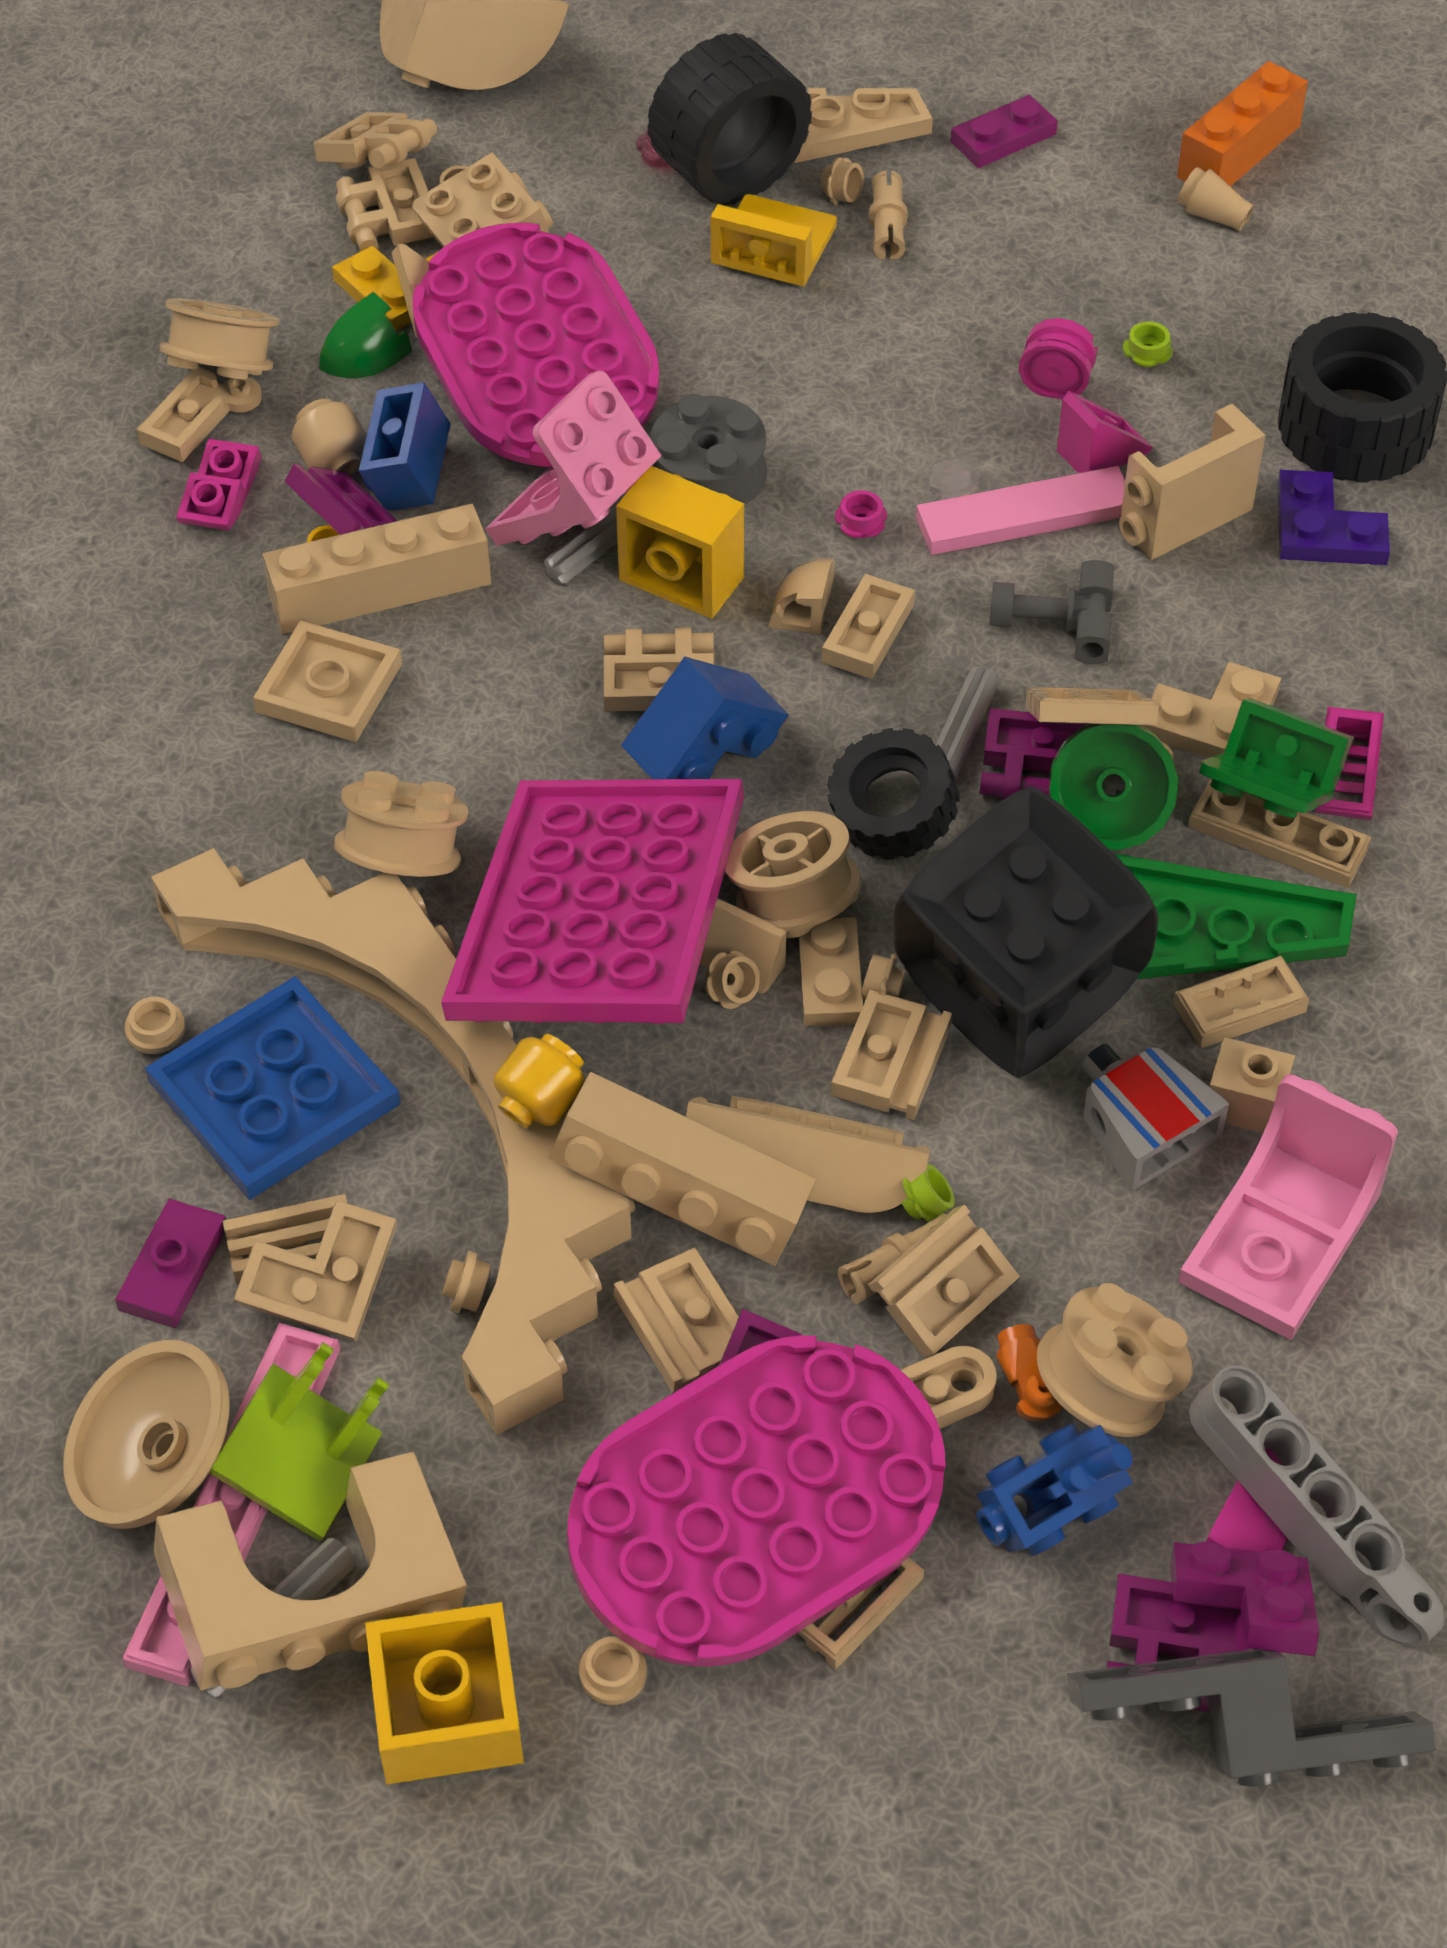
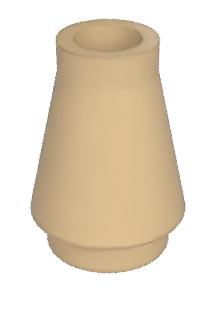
(1213, 199)

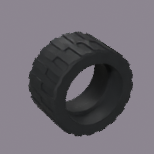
(694, 109)
(1352, 436)

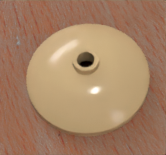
(146, 1434)

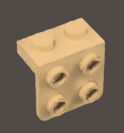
(476, 199)

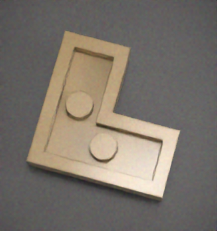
(1206, 724)
(324, 1291)

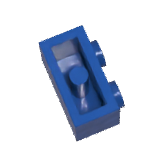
(404, 447)

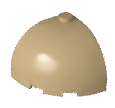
(468, 40)

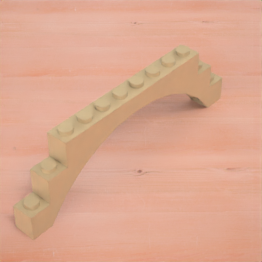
(389, 951)

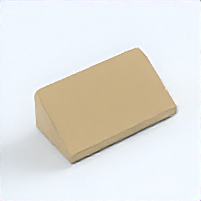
(752, 936)

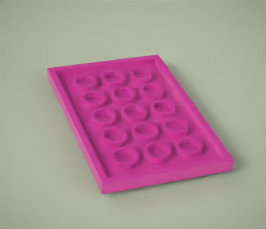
(596, 902)

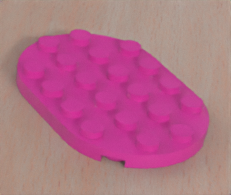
(519, 324)
(755, 1500)

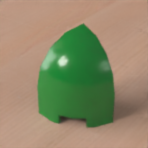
(363, 341)

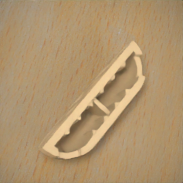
(852, 1161)

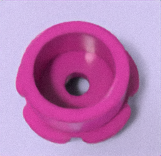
(861, 514)

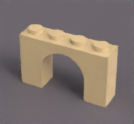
(244, 1629)

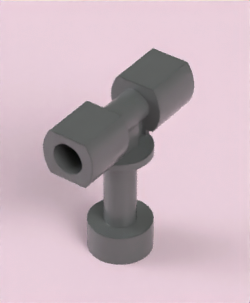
(1084, 609)

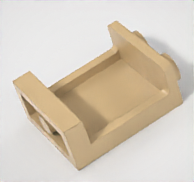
(1194, 492)

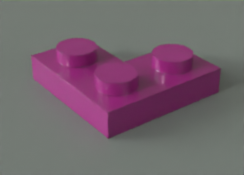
(1266, 1586)

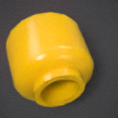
(539, 1081)

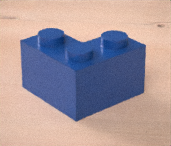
(701, 717)

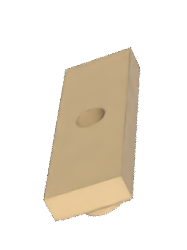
(1300, 842)

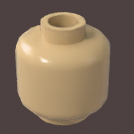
(329, 436)

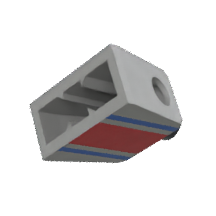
(1149, 1112)

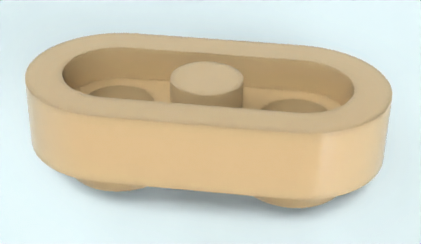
(938, 1373)

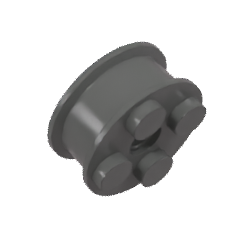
(713, 445)

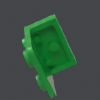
(1279, 759)

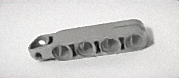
(1312, 1474)

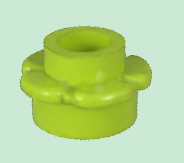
(1148, 344)
(928, 1195)

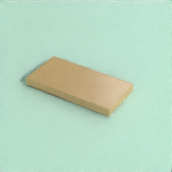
(1091, 706)

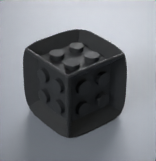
(1024, 930)

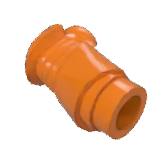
(1019, 1363)

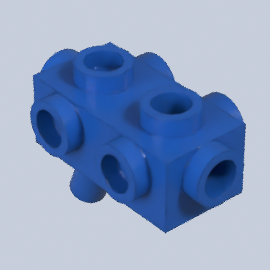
(1067, 1481)

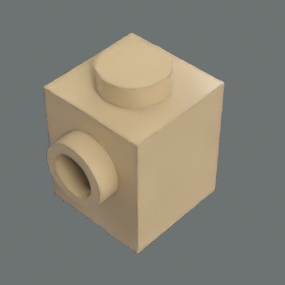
(1249, 1081)

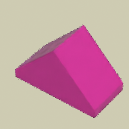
(1095, 436)

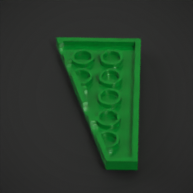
(1237, 920)

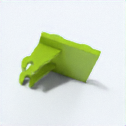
(298, 1448)

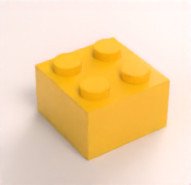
(680, 541)
(443, 1693)

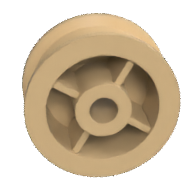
(218, 336)
(401, 825)
(794, 870)
(1114, 1361)

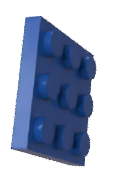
(272, 1087)

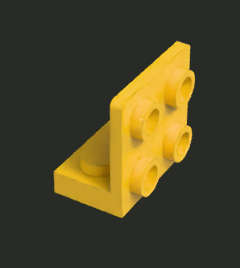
(770, 238)

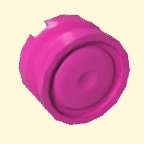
(1057, 358)

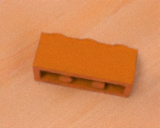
(1244, 124)

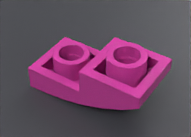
(221, 486)

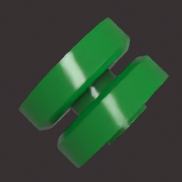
(1122, 750)

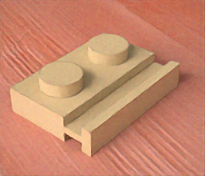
(891, 1054)
(944, 1281)
(679, 1317)

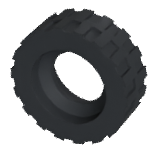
(881, 755)

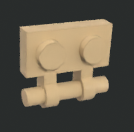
(375, 135)
(394, 193)
(642, 663)

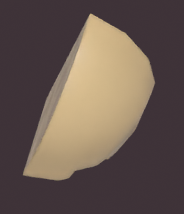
(804, 597)

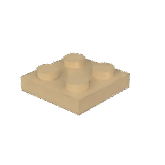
(327, 681)

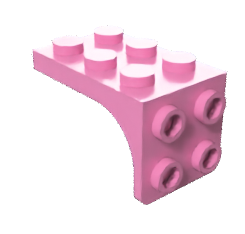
(594, 458)
(1293, 1207)

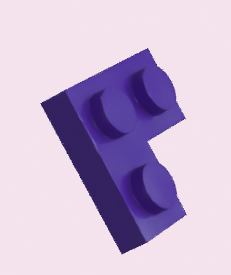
(1319, 533)

